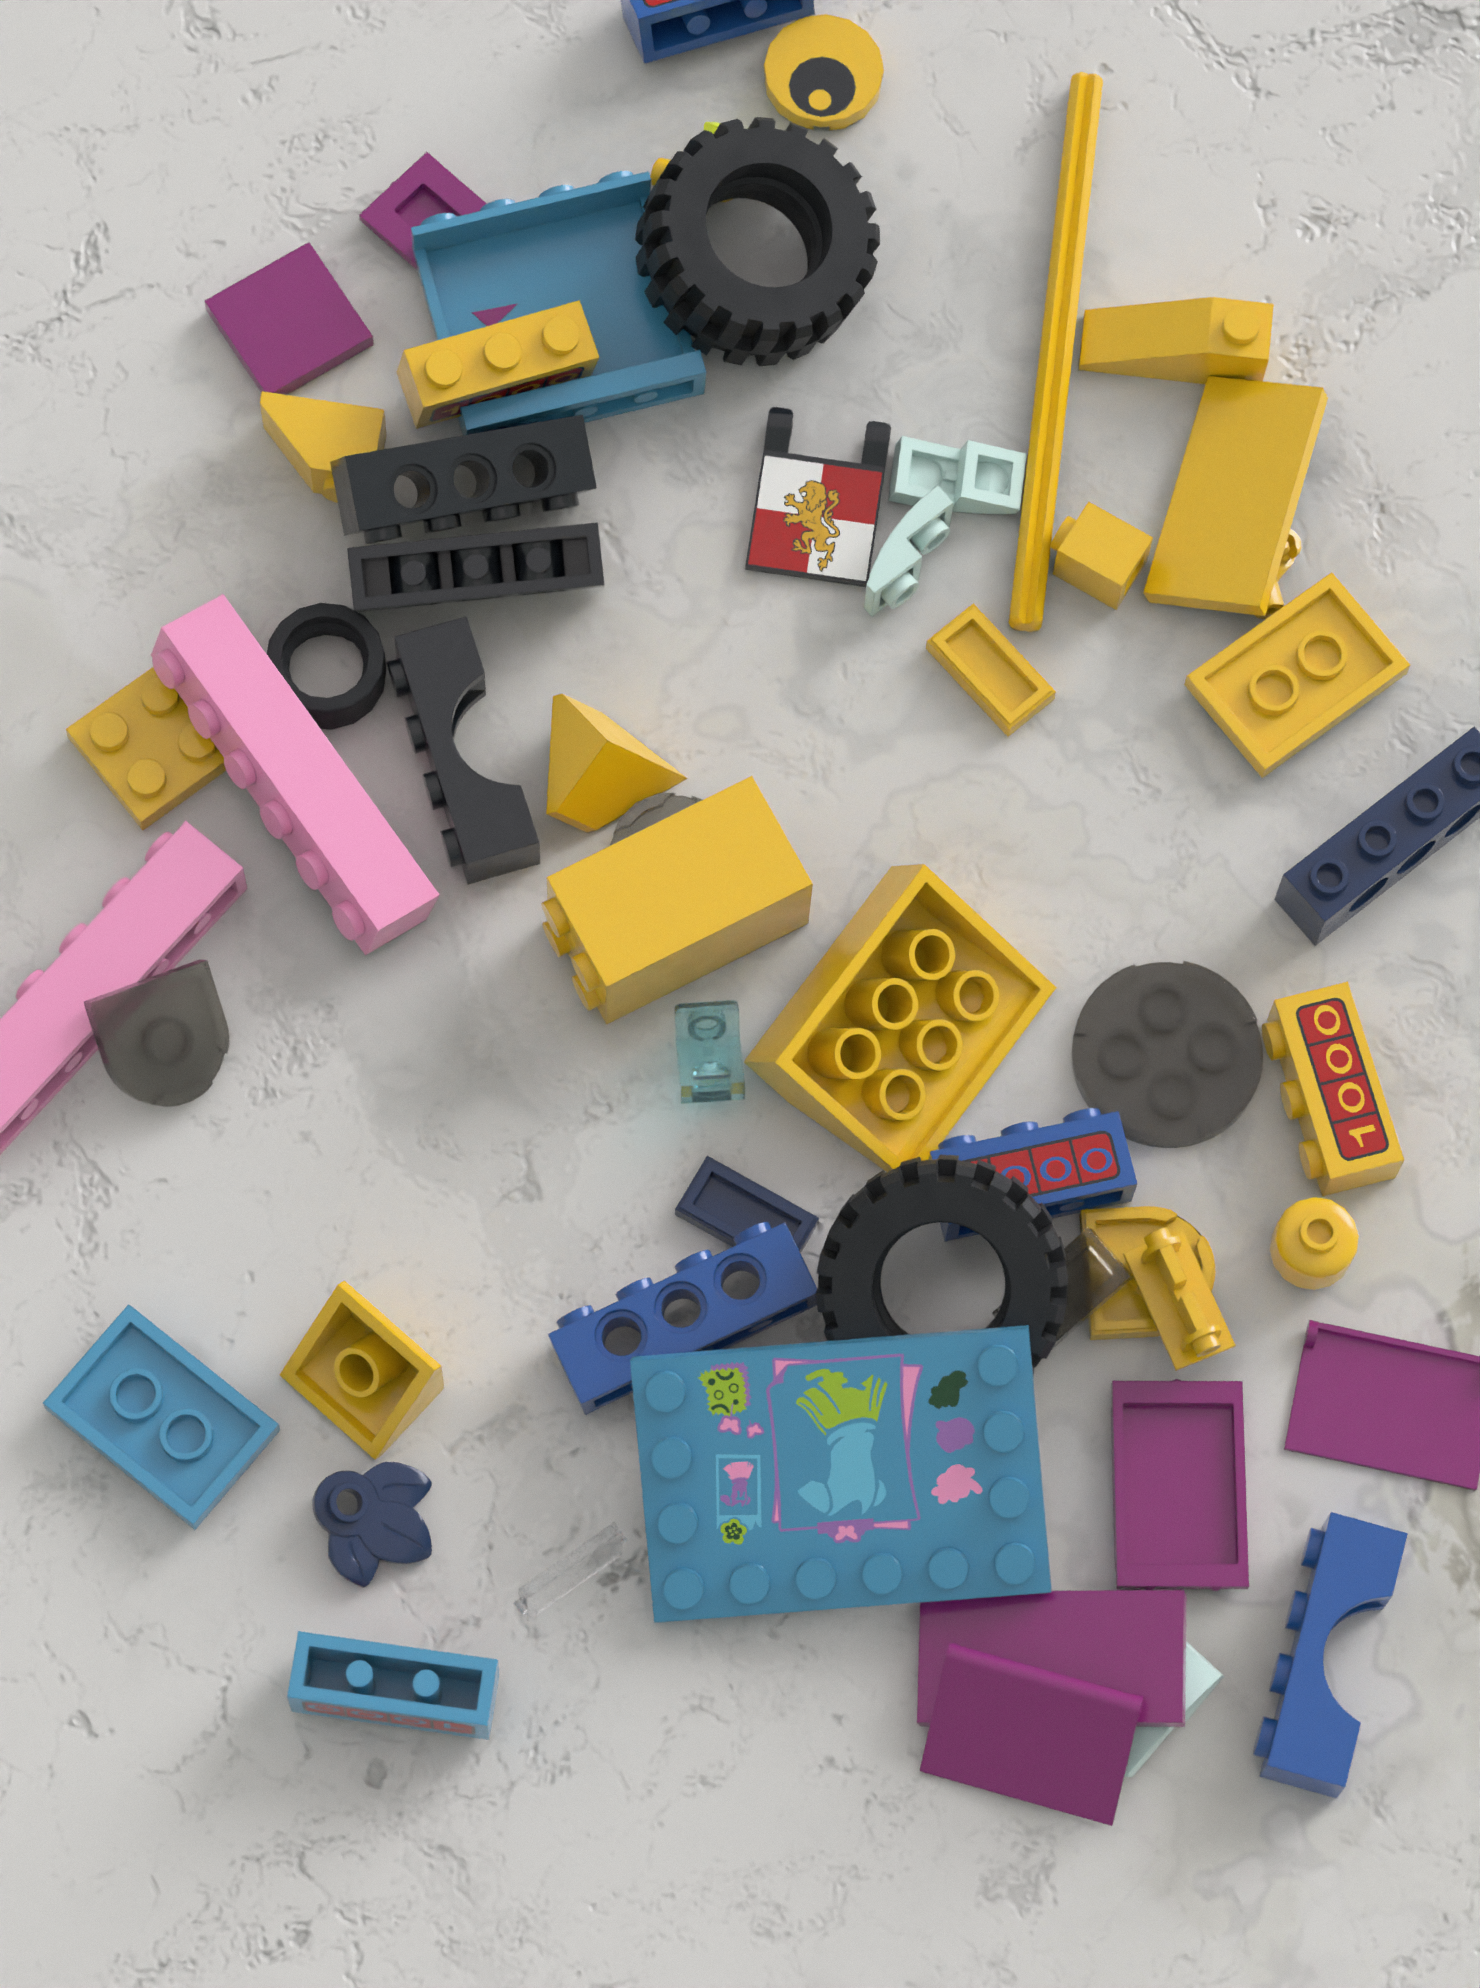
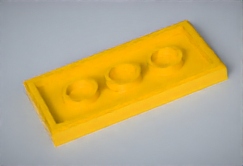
(1236, 495)

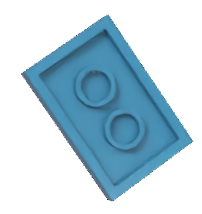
(161, 1416)

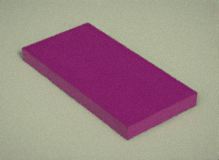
(1097, 1636)

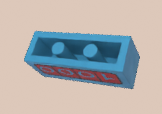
(393, 1685)

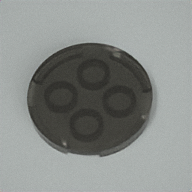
(1168, 1053)

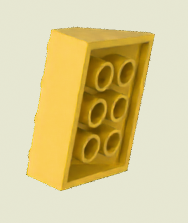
(901, 1020)

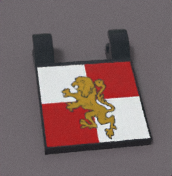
(815, 512)

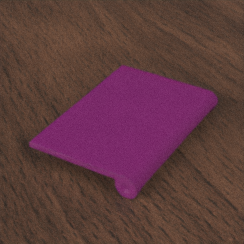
(1387, 1405)
(1031, 1734)

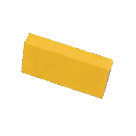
(990, 670)

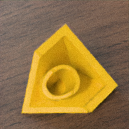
(598, 767)

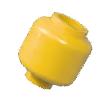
(1314, 1243)

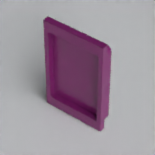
(1179, 1485)

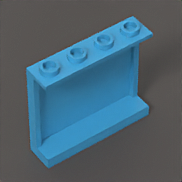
(549, 255)

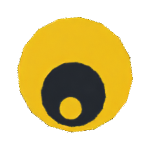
(823, 72)

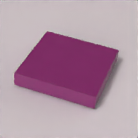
(289, 322)

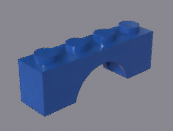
(1311, 1734)

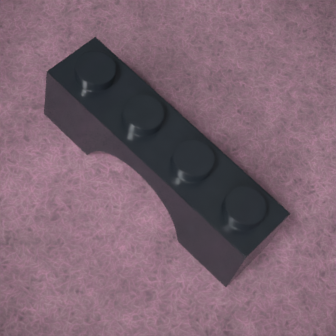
(486, 818)

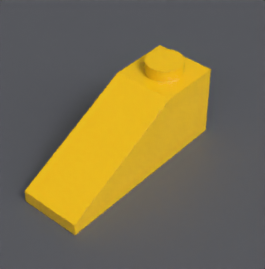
(1179, 339)

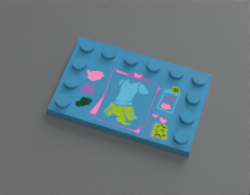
(841, 1474)

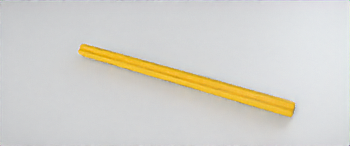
(1055, 353)

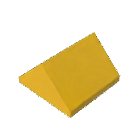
(363, 1371)

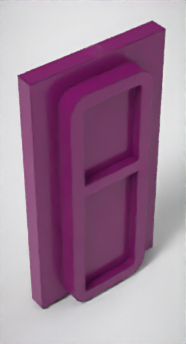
(416, 195)

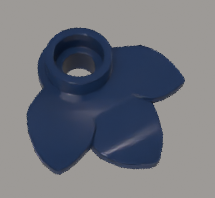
(384, 1521)

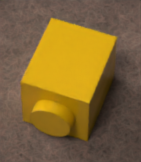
(1100, 554)

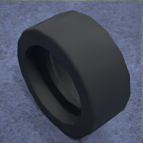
(332, 621)

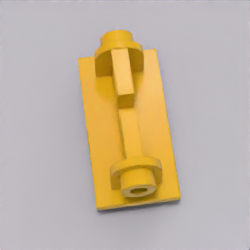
(1178, 1298)

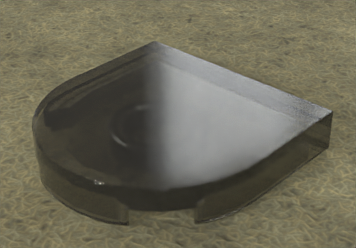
(162, 1035)

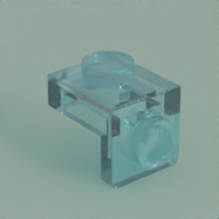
(709, 1052)

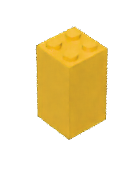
(676, 901)

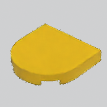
(1123, 1230)

